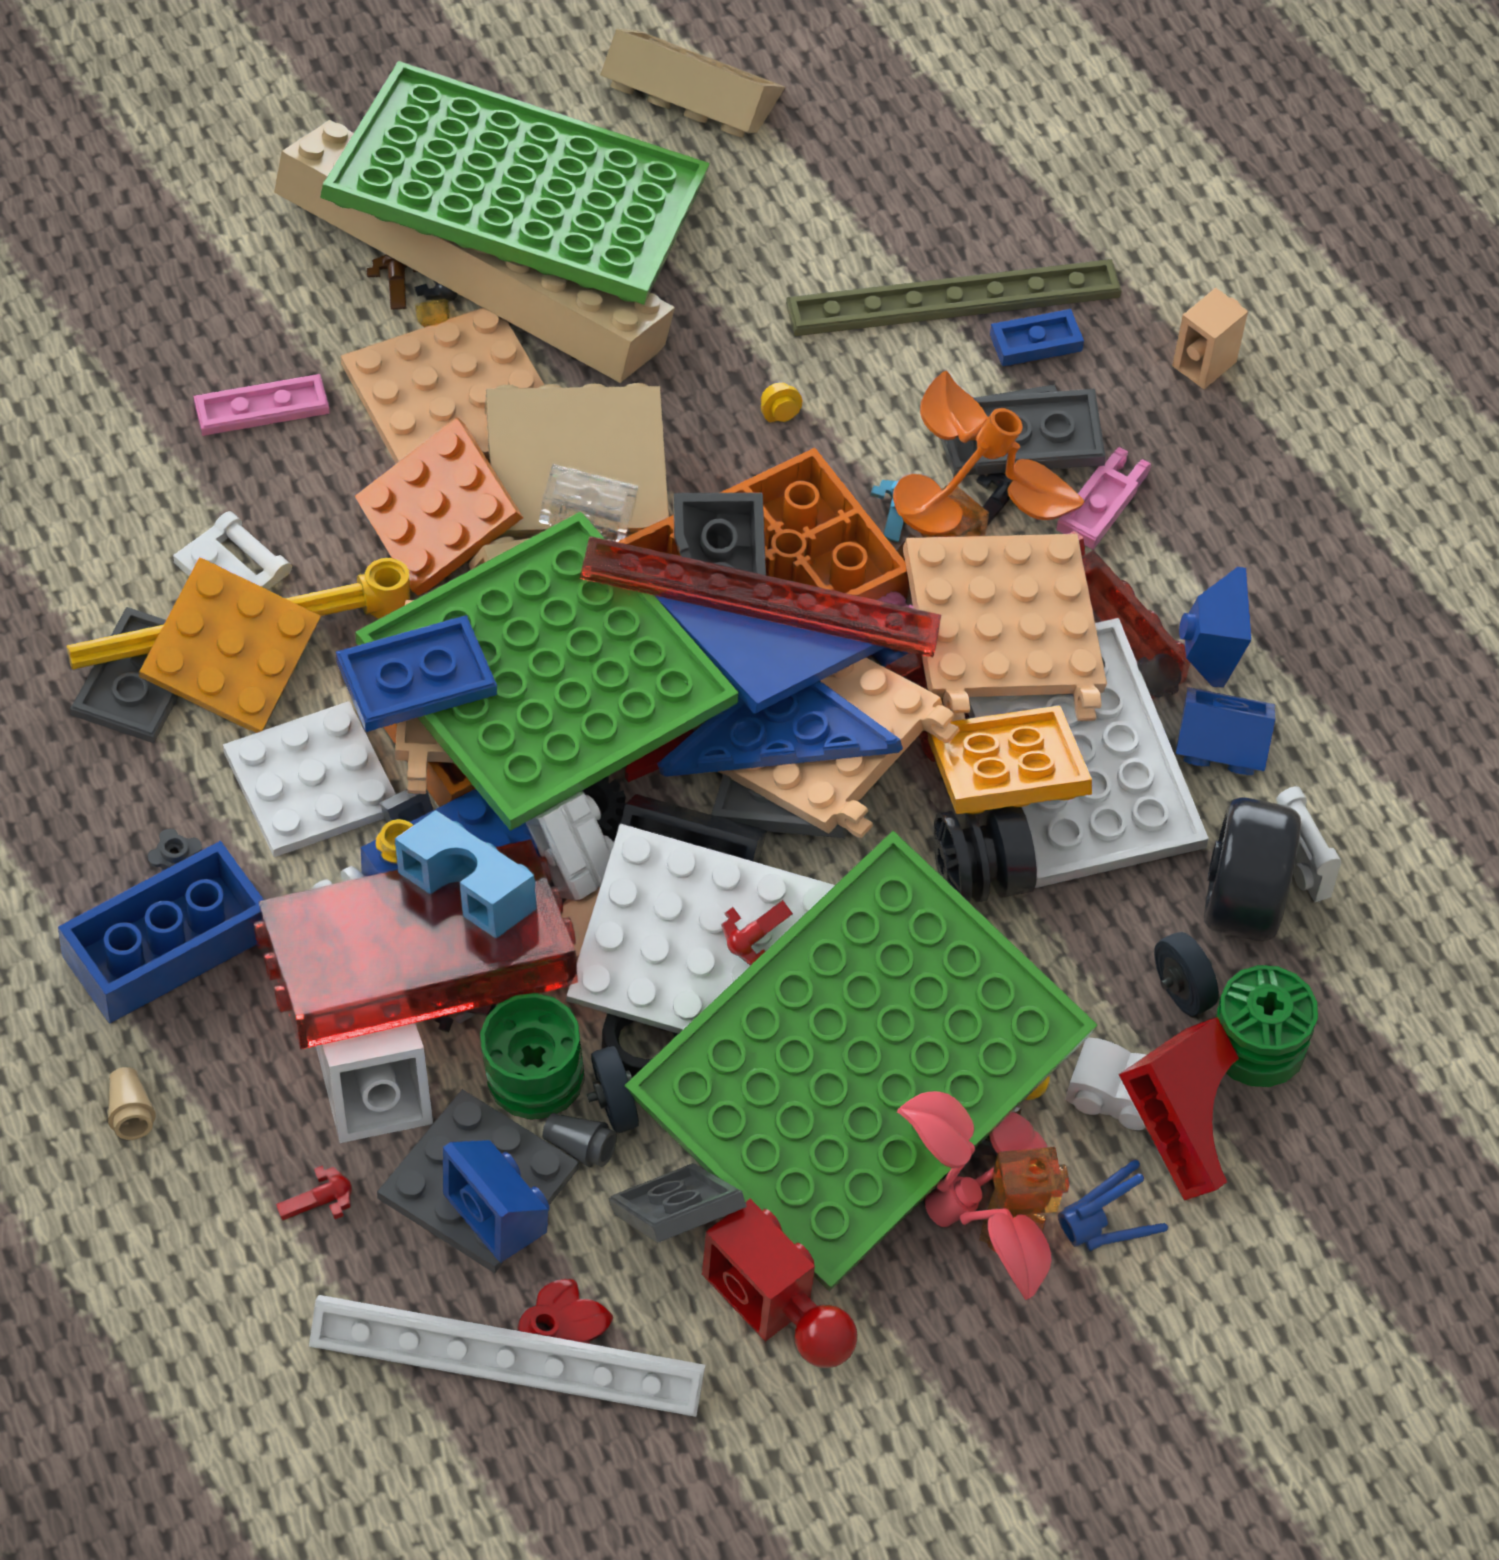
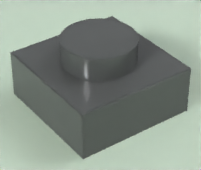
(406, 806)

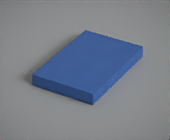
(416, 673)

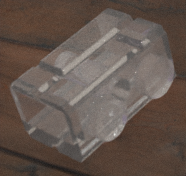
(602, 500)

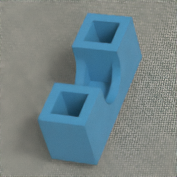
(492, 886)

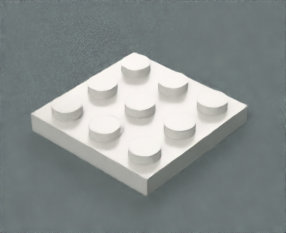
(310, 778)

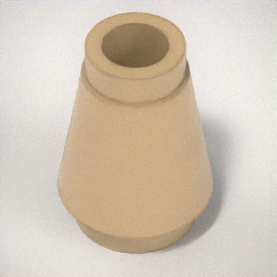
(129, 1105)

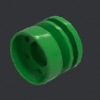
(1268, 1022)
(532, 1056)

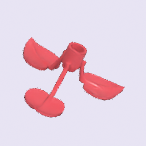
(946, 1133)

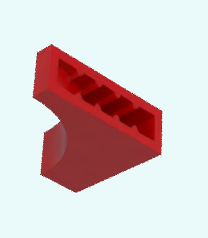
(1176, 1099)

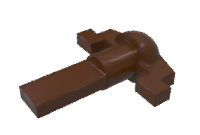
(396, 279)

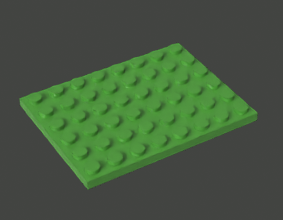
(517, 182)
(836, 1027)

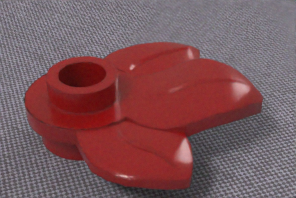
(566, 1314)

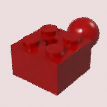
(772, 1285)

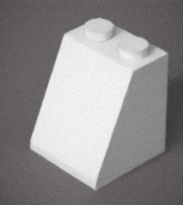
(377, 1082)

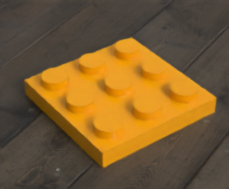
(229, 646)
(1011, 761)

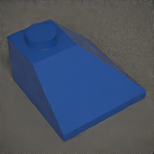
(1218, 628)

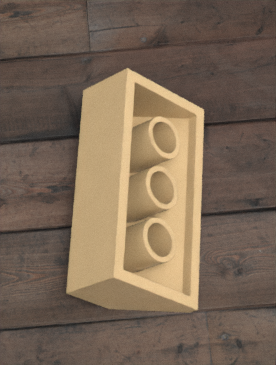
(690, 81)

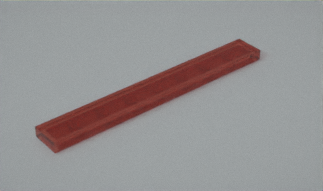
(761, 596)

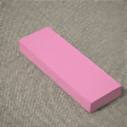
(261, 404)

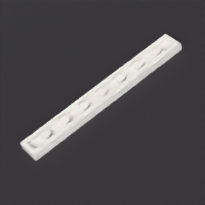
(507, 1355)

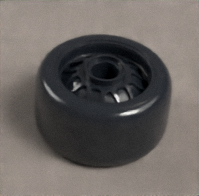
(1252, 869)

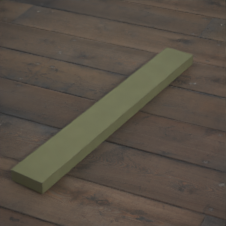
(953, 297)

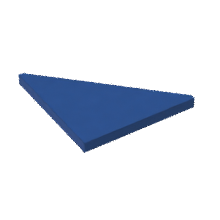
(762, 656)
(798, 729)

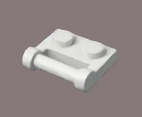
(210, 548)
(1315, 862)

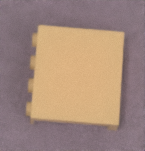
(580, 428)

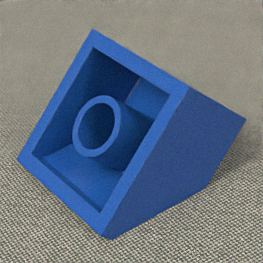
(1225, 731)
(493, 1196)

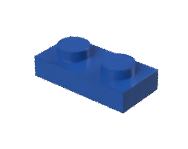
(1036, 337)

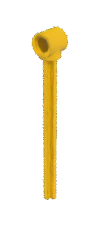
(377, 591)

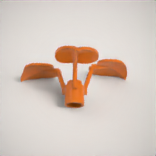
(953, 414)

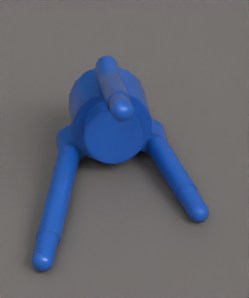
(1085, 1218)

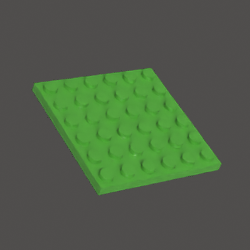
(578, 668)

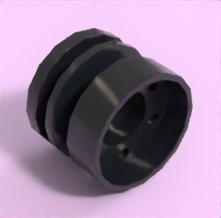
(992, 851)

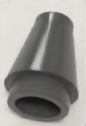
(581, 1138)

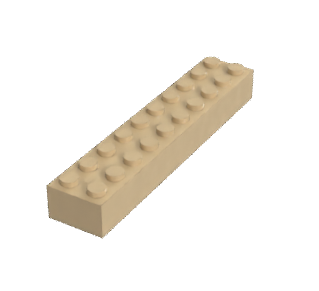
(578, 320)

